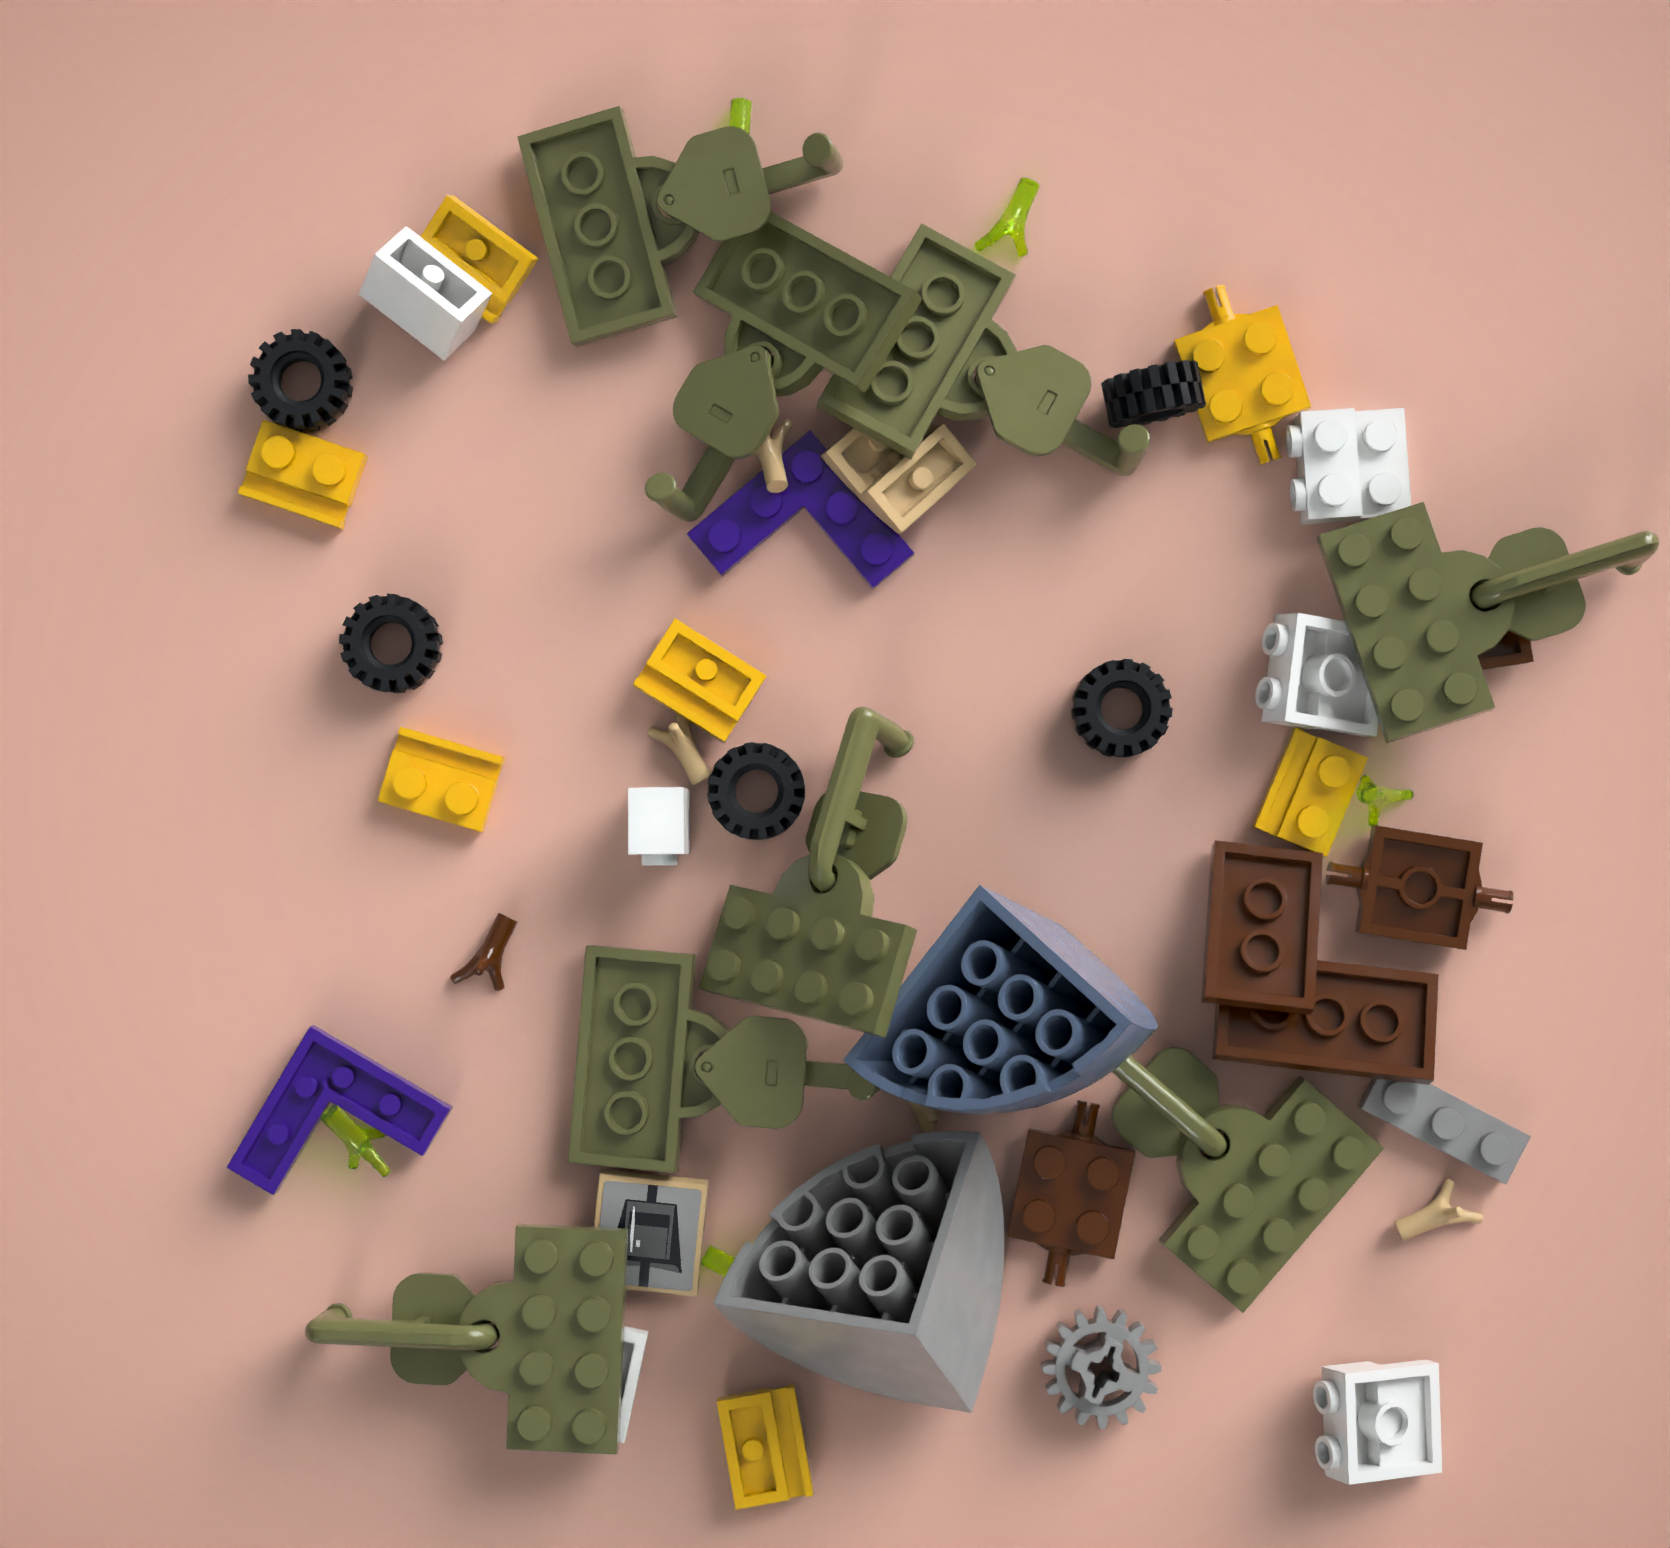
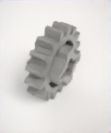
(1091, 1389)

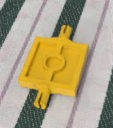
(1245, 374)

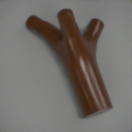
(490, 953)

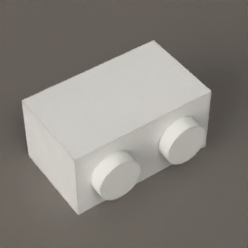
(424, 293)
(658, 824)

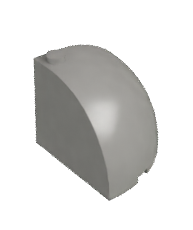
(882, 1271)

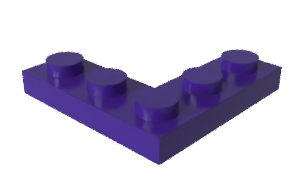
(756, 514)
(335, 1073)

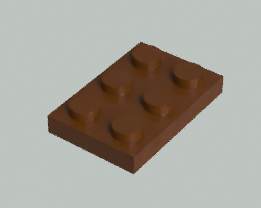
(1262, 927)

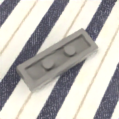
(1447, 1125)

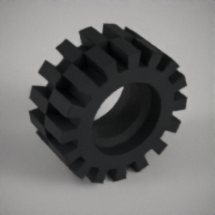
(269, 373)
(1153, 393)
(364, 624)
(1154, 703)
(723, 784)

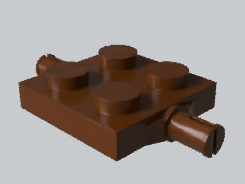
(1419, 887)
(1071, 1193)

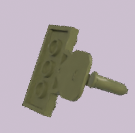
(607, 221)
(788, 300)
(950, 337)
(1423, 630)
(818, 949)
(648, 1071)
(1259, 1184)
(554, 1330)

